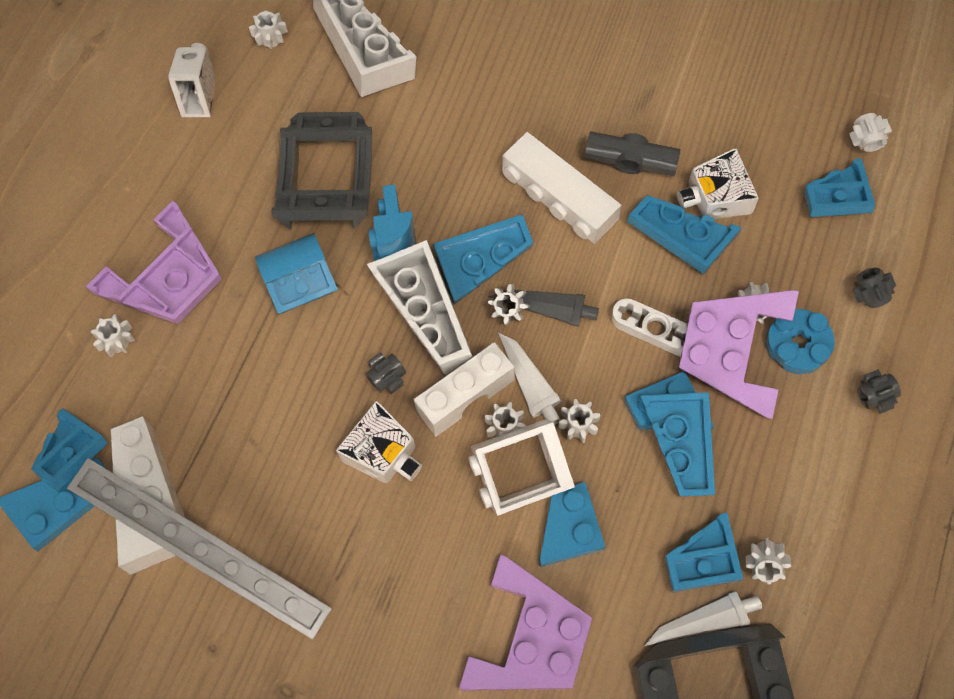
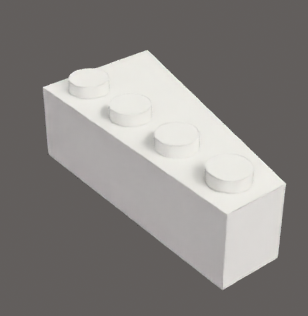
(365, 46)
(421, 297)
(141, 463)

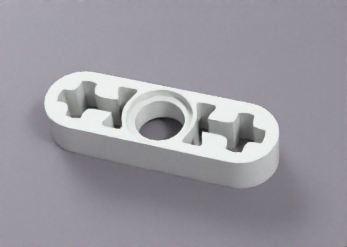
(630, 326)

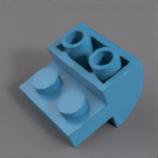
(392, 229)
(296, 273)

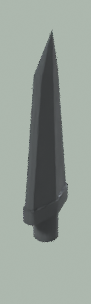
(559, 306)

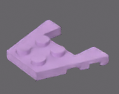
(172, 281)
(721, 341)
(545, 642)

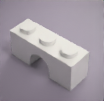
(448, 398)

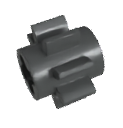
(874, 287)
(385, 373)
(879, 391)

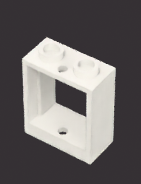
(554, 456)

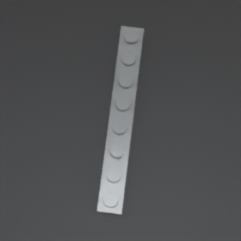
(199, 548)

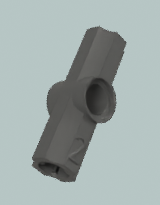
(632, 153)

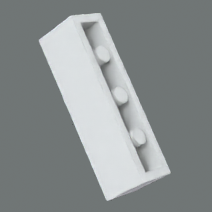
(560, 188)

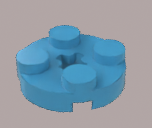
(815, 352)

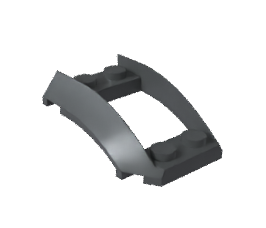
(323, 204)
(760, 653)

